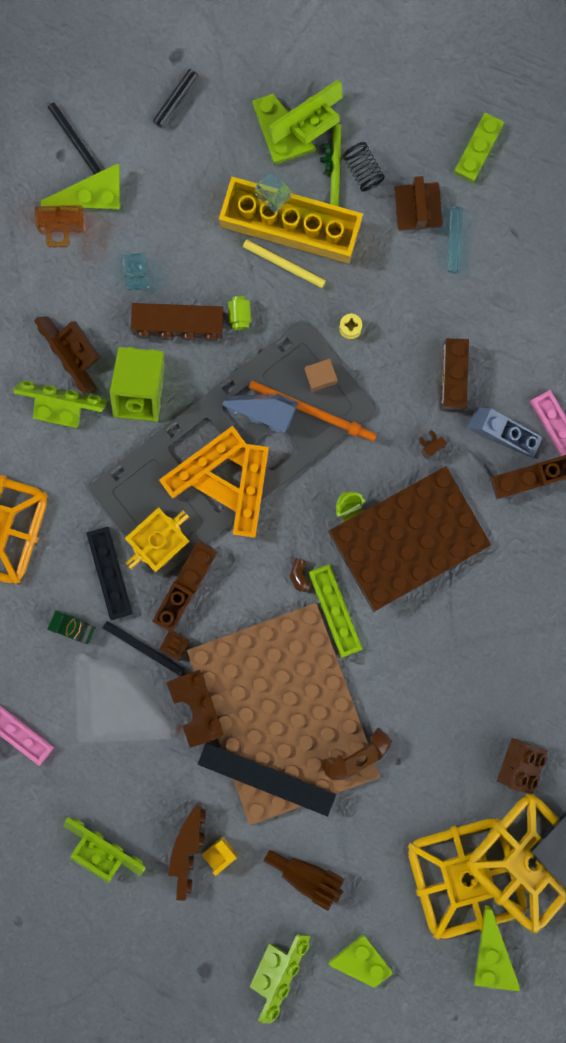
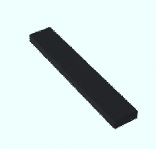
(266, 779)

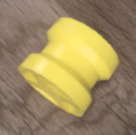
(350, 331)

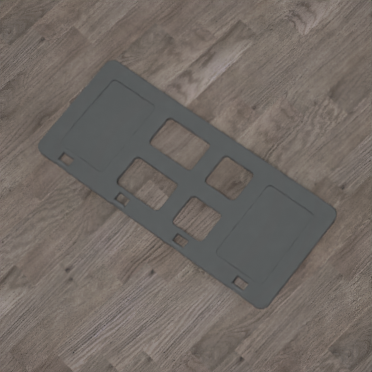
(141, 492)

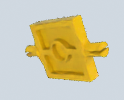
(157, 539)

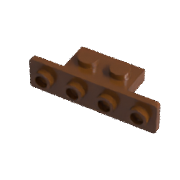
(72, 349)

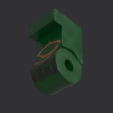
(71, 627)

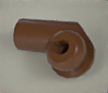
(297, 577)

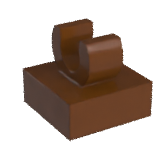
(433, 446)
(174, 645)

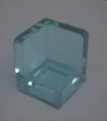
(272, 192)

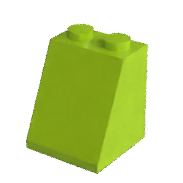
(137, 384)

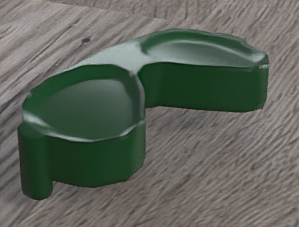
(327, 159)

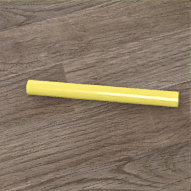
(283, 263)

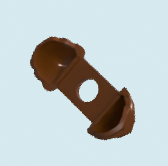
(342, 769)

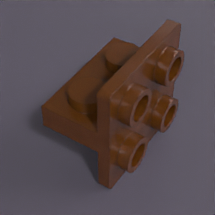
(418, 205)
(522, 766)

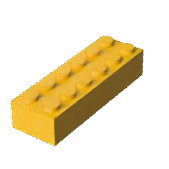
(297, 224)

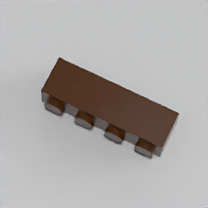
(177, 321)

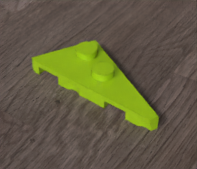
(96, 191)
(493, 963)

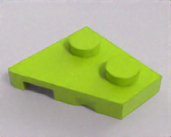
(362, 962)

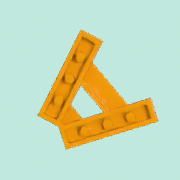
(197, 473)

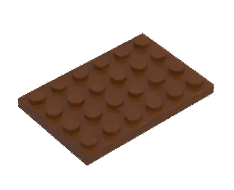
(409, 538)

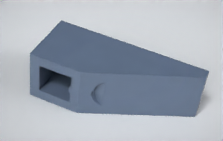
(265, 408)
(504, 431)

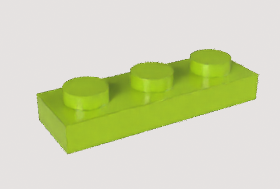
(478, 147)

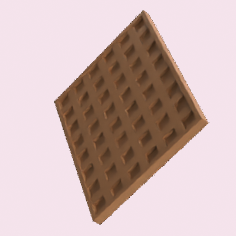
(283, 704)

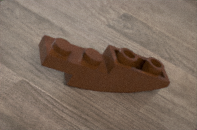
(529, 477)
(185, 586)
(188, 841)

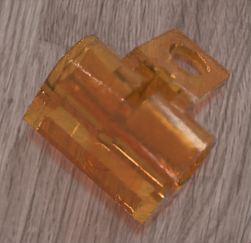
(59, 219)

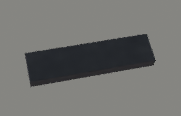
(109, 573)

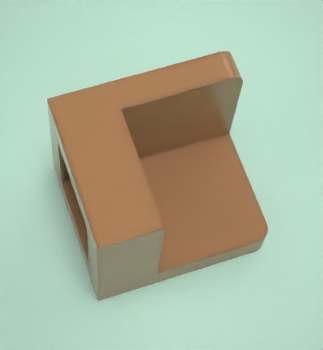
(321, 375)

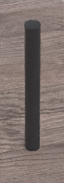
(71, 134)
(142, 647)

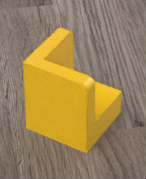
(219, 855)

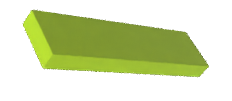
(335, 610)

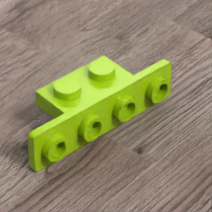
(310, 117)
(58, 405)
(98, 855)
(276, 973)

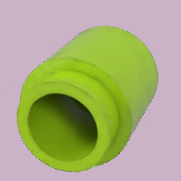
(239, 313)

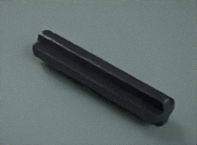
(175, 98)

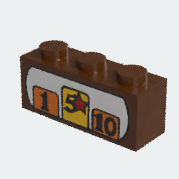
(454, 374)

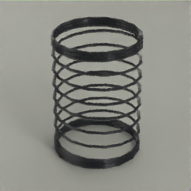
(358, 153)

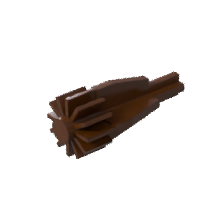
(310, 880)

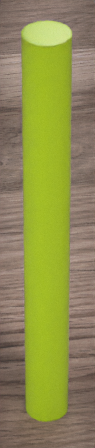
(335, 165)

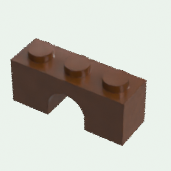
(193, 691)

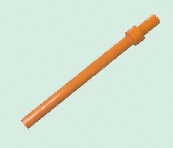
(353, 428)

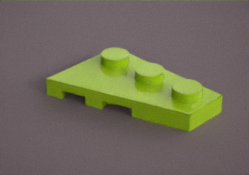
(269, 110)

